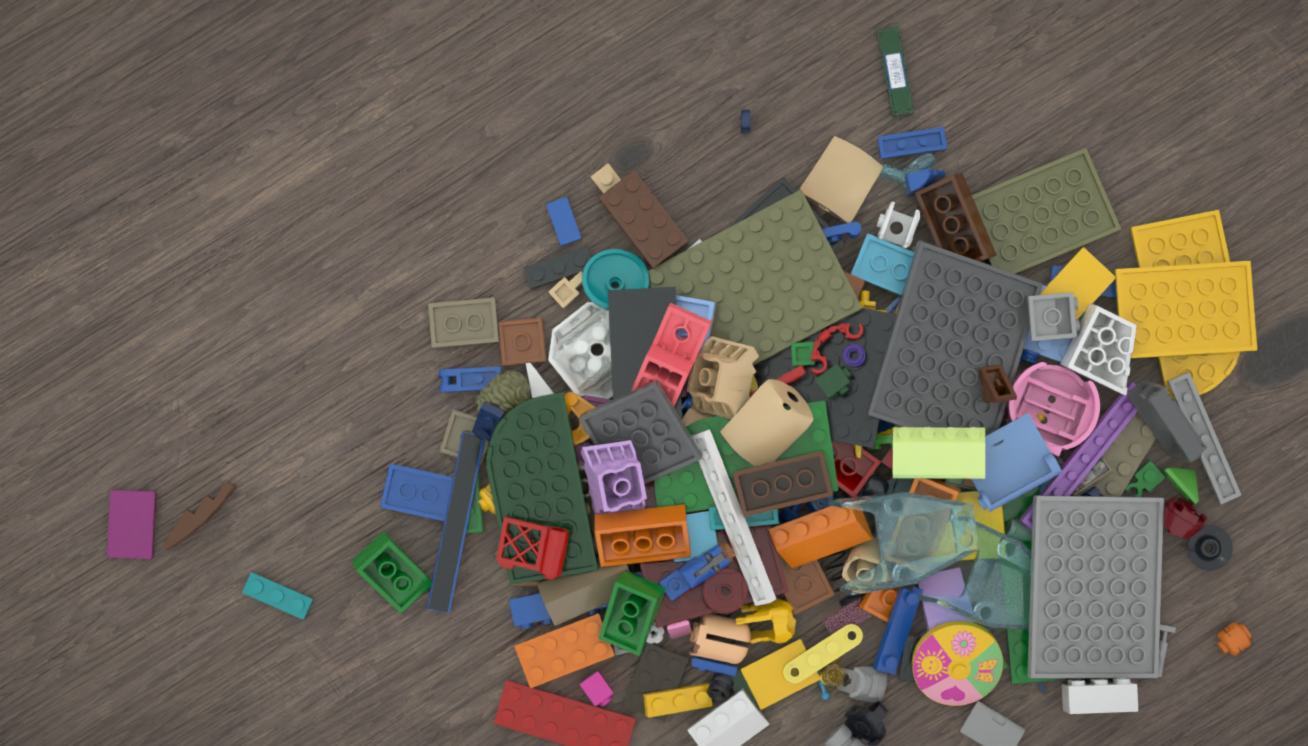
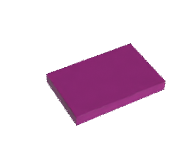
(131, 524)

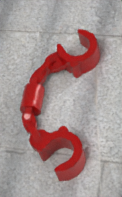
(815, 355)

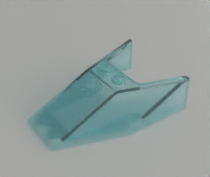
(914, 538)
(997, 584)

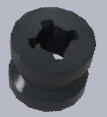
(720, 686)

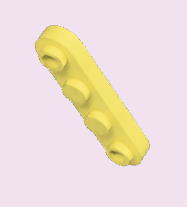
(822, 653)

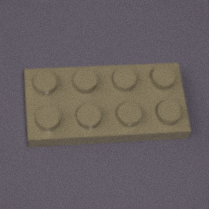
(1125, 456)

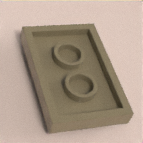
(463, 322)

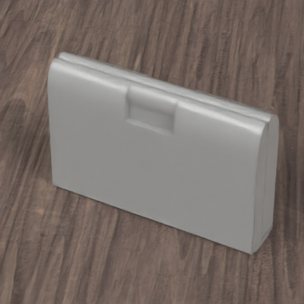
(990, 727)

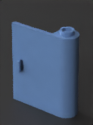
(1014, 463)

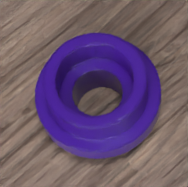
(847, 352)

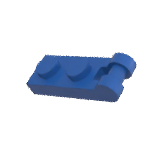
(850, 229)
(467, 378)

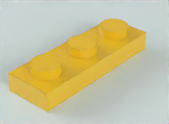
(677, 700)

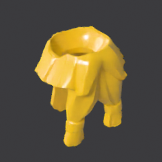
(781, 615)

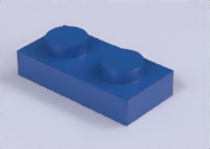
(706, 664)

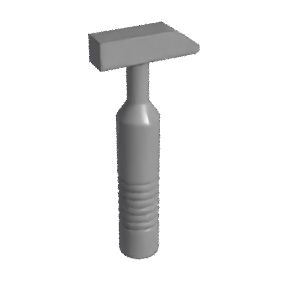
(1163, 647)

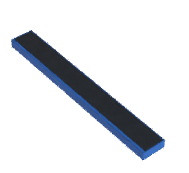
(455, 523)

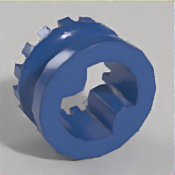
(1029, 356)

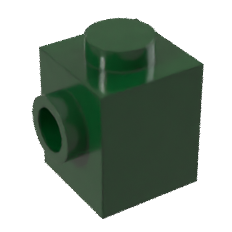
(835, 381)

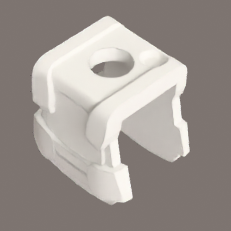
(908, 223)

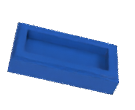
(563, 221)

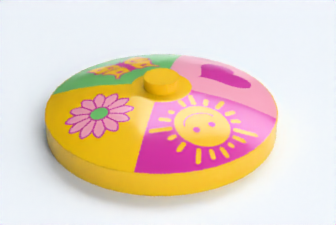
(957, 663)

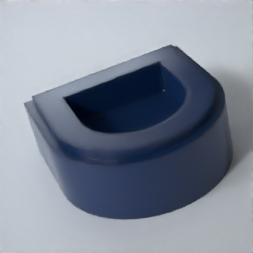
(745, 121)

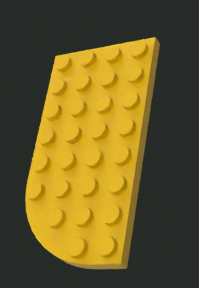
(1187, 242)

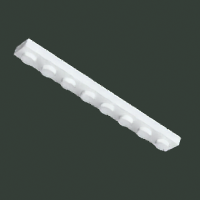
(733, 519)

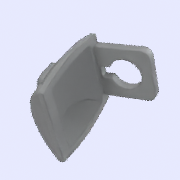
(866, 684)

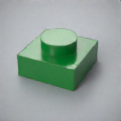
(802, 354)

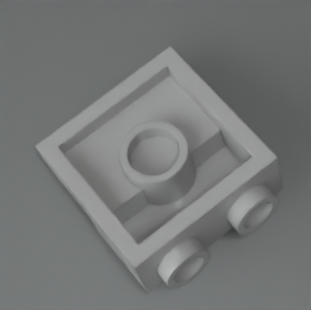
(1053, 316)

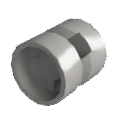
(842, 737)

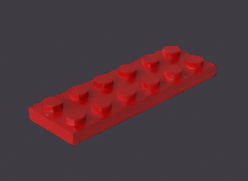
(561, 718)

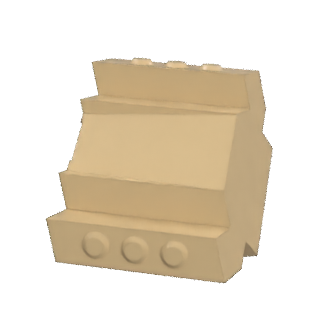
(722, 377)

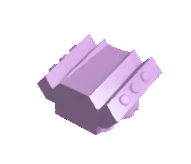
(614, 477)

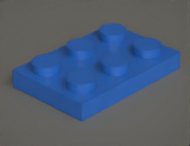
(416, 492)

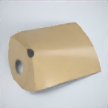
(841, 179)
(764, 426)

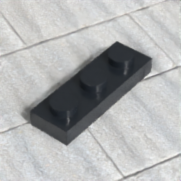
(557, 268)

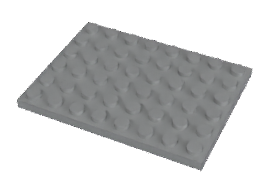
(1095, 587)

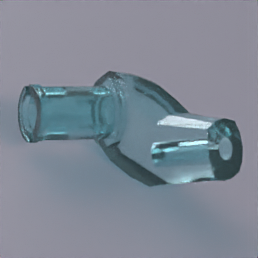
(897, 174)

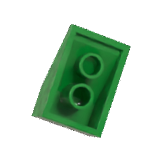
(391, 572)
(631, 612)

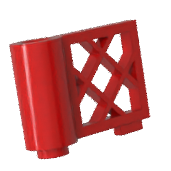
(550, 551)

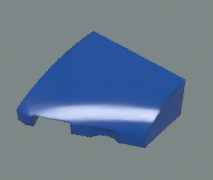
(921, 179)

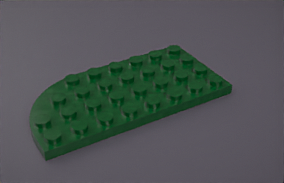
(539, 481)

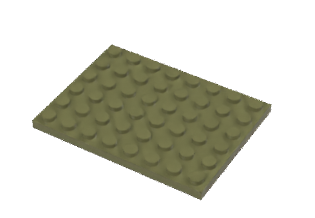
(768, 278)

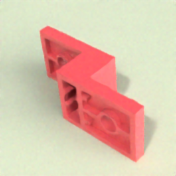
(671, 355)

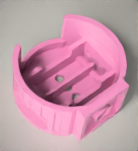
(1070, 416)

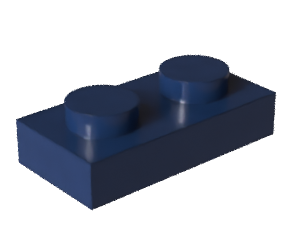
(487, 421)

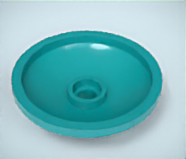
(612, 268)

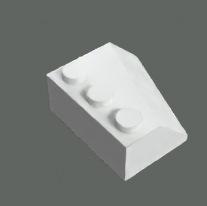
(1102, 349)

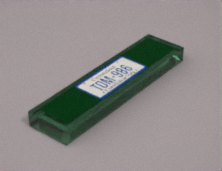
(895, 71)

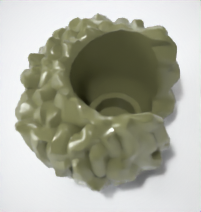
(505, 391)

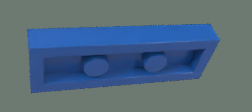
(912, 143)

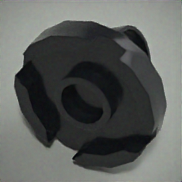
(867, 722)

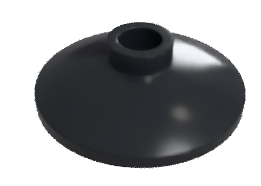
(1221, 548)

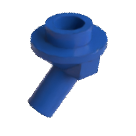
(790, 514)

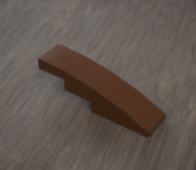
(191, 521)

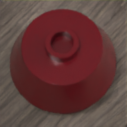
(1182, 518)

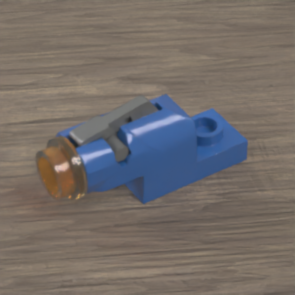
(697, 570)

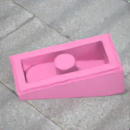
(679, 629)

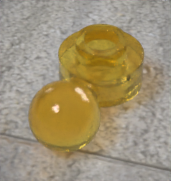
(835, 672)

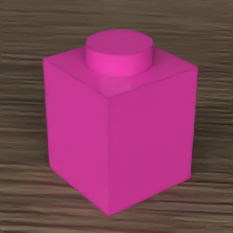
(597, 689)

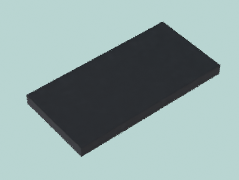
(633, 327)

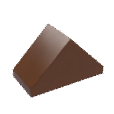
(996, 385)

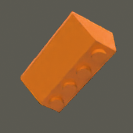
(820, 534)
(642, 535)

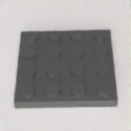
(650, 424)

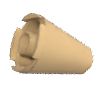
(861, 559)

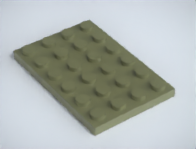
(1046, 212)

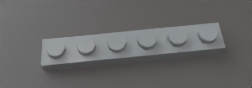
(1213, 457)

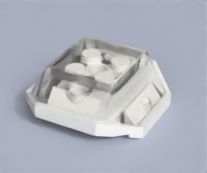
(572, 353)

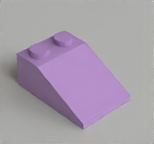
(942, 583)

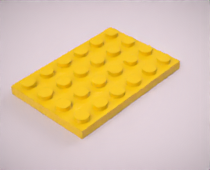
(1188, 308)

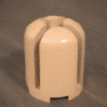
(718, 649)

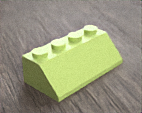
(938, 452)

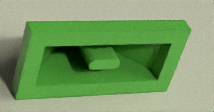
(1184, 481)

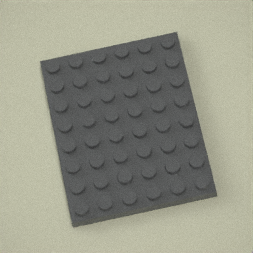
(945, 329)

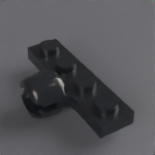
(879, 485)

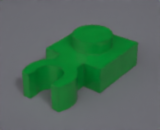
(1147, 478)

